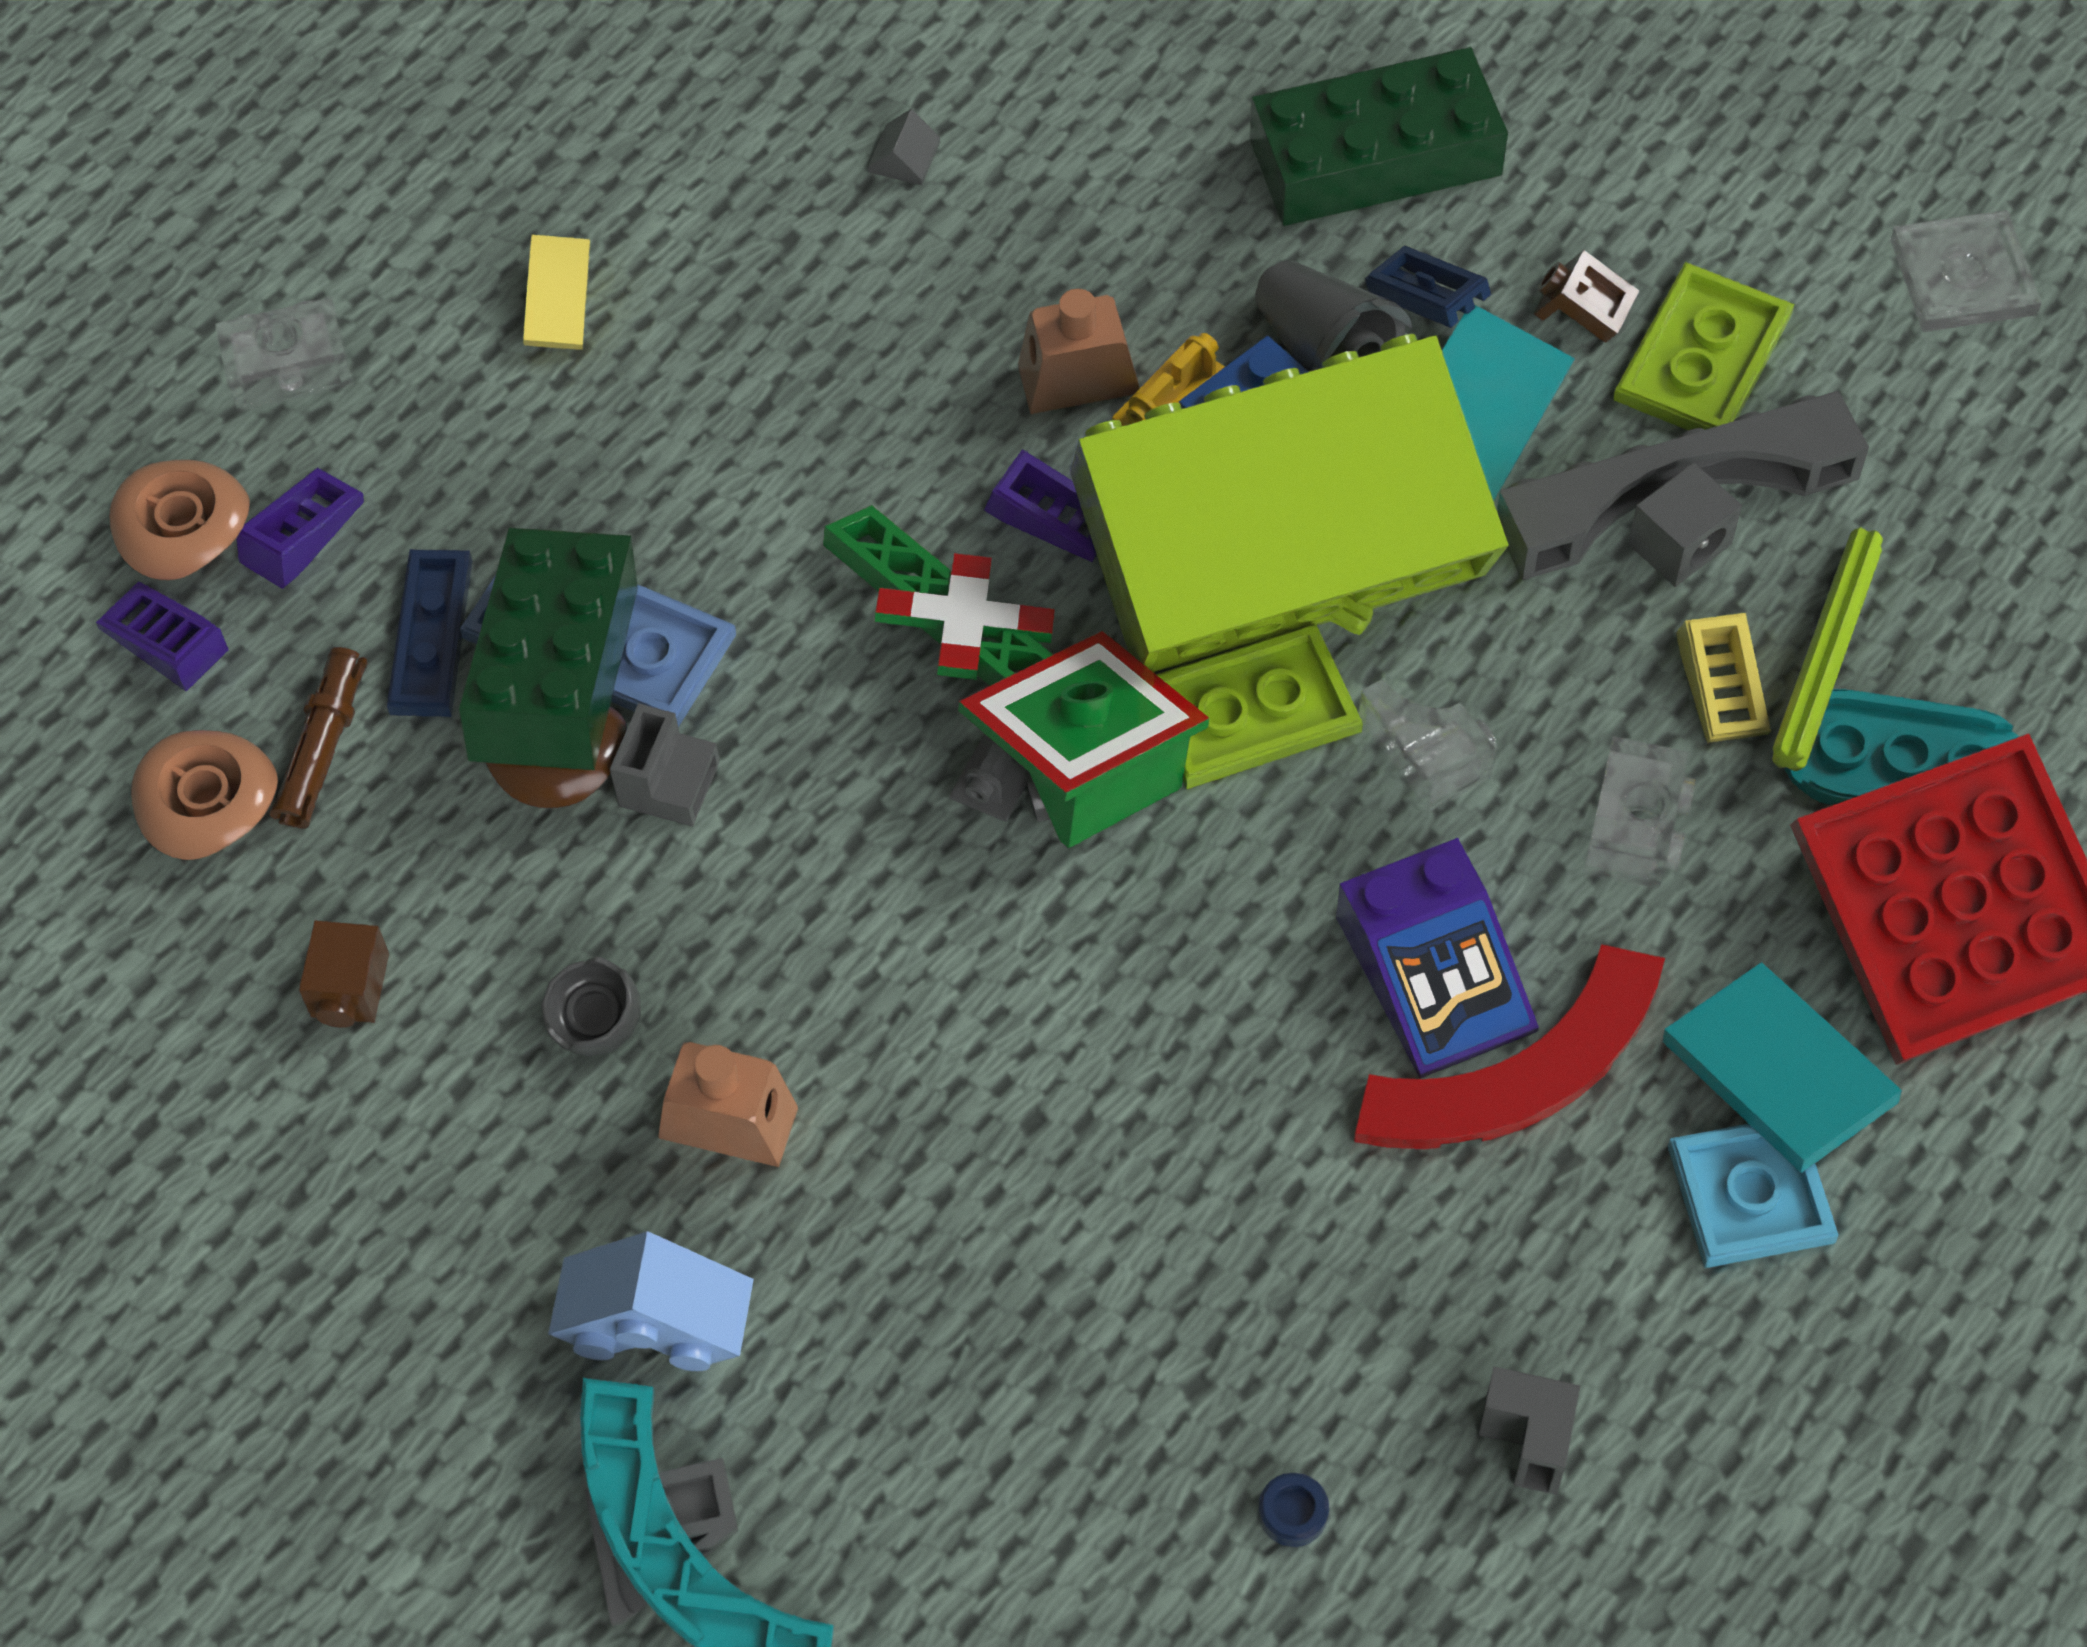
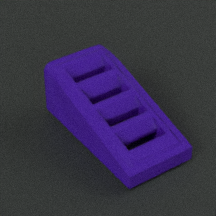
(1026, 515)
(282, 557)
(190, 660)

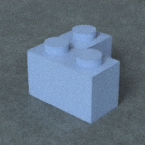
(651, 1297)

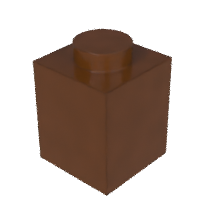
(344, 973)

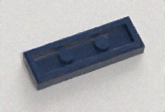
(430, 633)

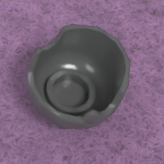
(591, 1007)

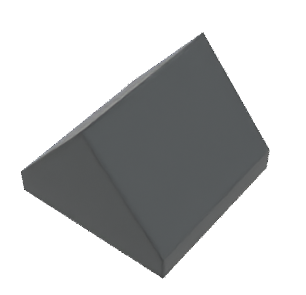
(905, 149)

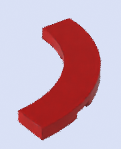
(1527, 1084)

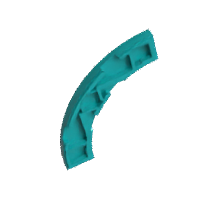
(652, 1543)

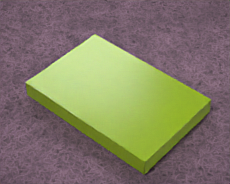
(1703, 350)
(1263, 704)

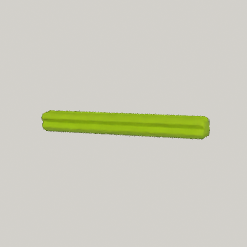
(1827, 650)

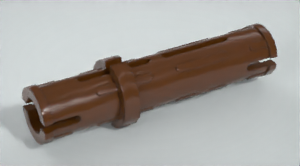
(326, 717)

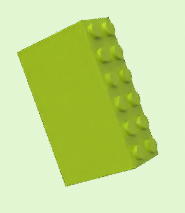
(1285, 501)

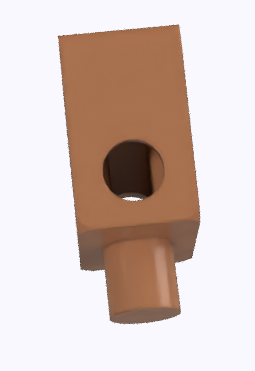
(1075, 353)
(721, 1104)

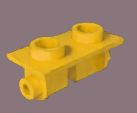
(1175, 379)

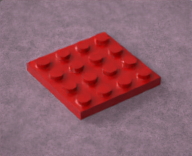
(1955, 896)

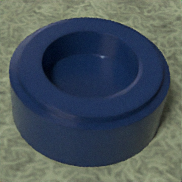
(1293, 1509)

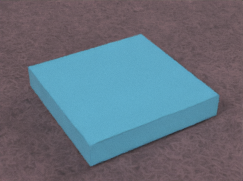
(1748, 1197)

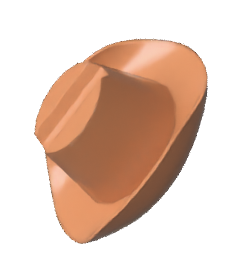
(176, 517)
(201, 792)

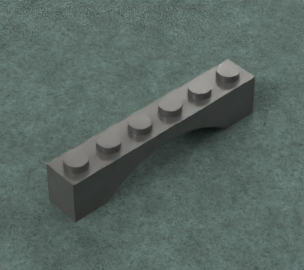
(1790, 448)

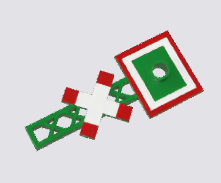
(1083, 722)

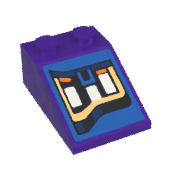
(1436, 957)

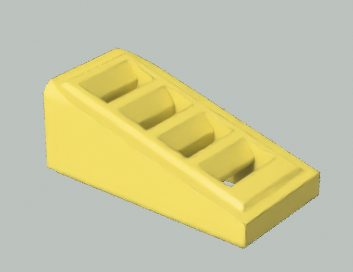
(1735, 632)

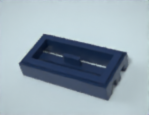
(1420, 293)

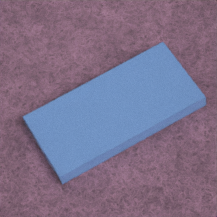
(664, 655)

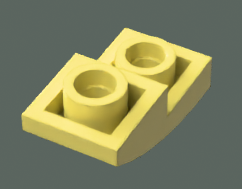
(556, 292)

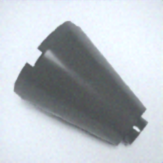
(1325, 315)

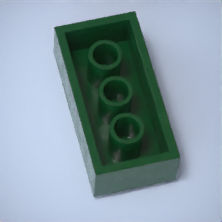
(1377, 136)
(549, 649)

